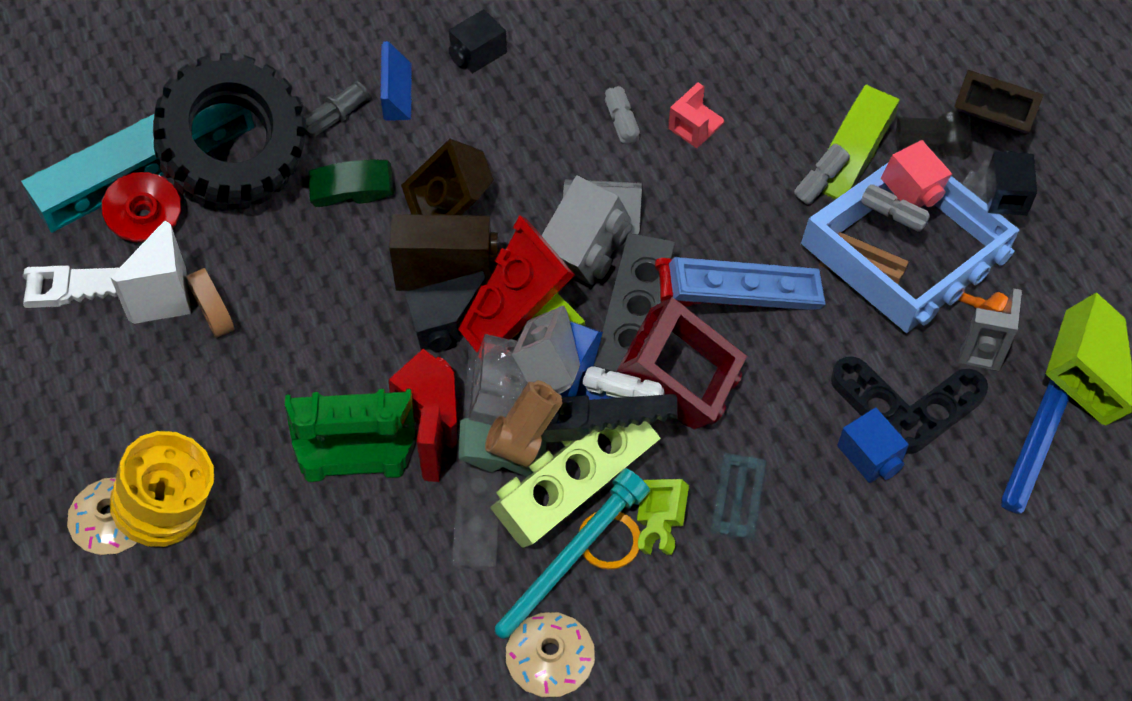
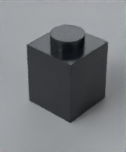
(477, 41)
(1011, 183)

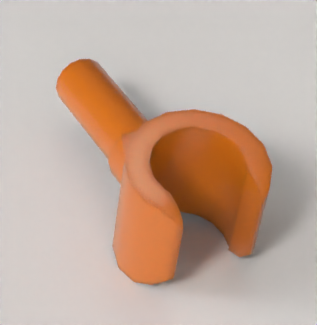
(994, 303)

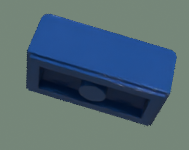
(395, 84)

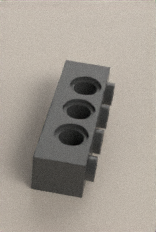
(631, 296)

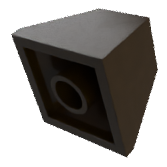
(448, 181)

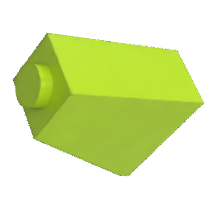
(1094, 359)

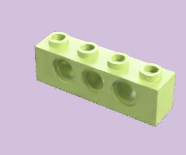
(529, 520)

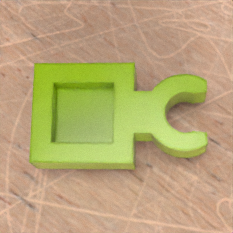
(660, 511)

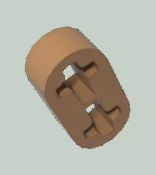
(210, 302)

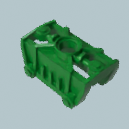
(352, 433)

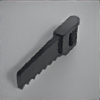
(607, 413)

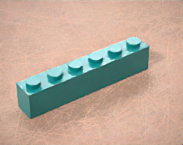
(81, 180)

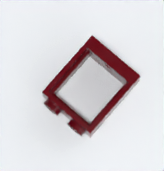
(648, 343)

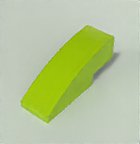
(860, 136)

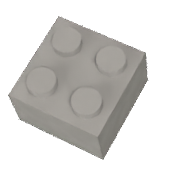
(588, 229)

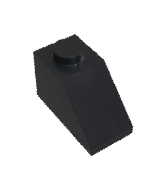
(441, 309)

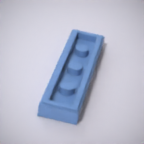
(746, 284)

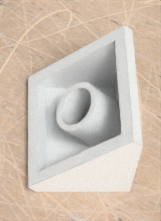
(154, 279)

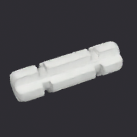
(619, 384)

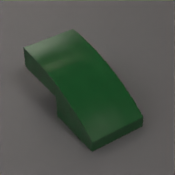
(357, 179)

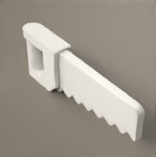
(66, 285)

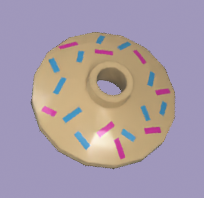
(89, 527)
(555, 673)

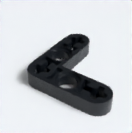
(900, 413)

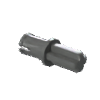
(336, 108)

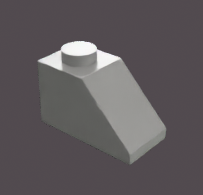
(548, 350)

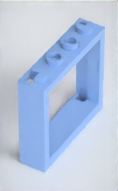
(881, 291)

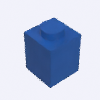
(873, 446)

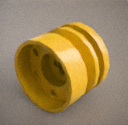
(163, 468)

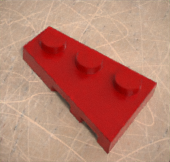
(520, 286)

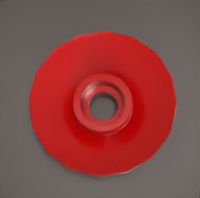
(137, 193)

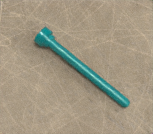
(627, 490)

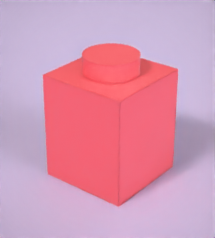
(916, 175)

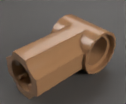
(520, 432)

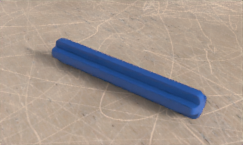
(1035, 449)

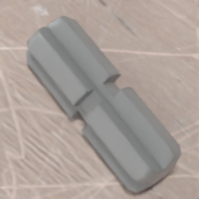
(624, 118)
(827, 168)
(902, 211)

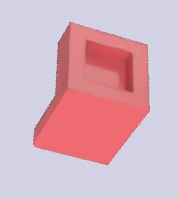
(692, 119)

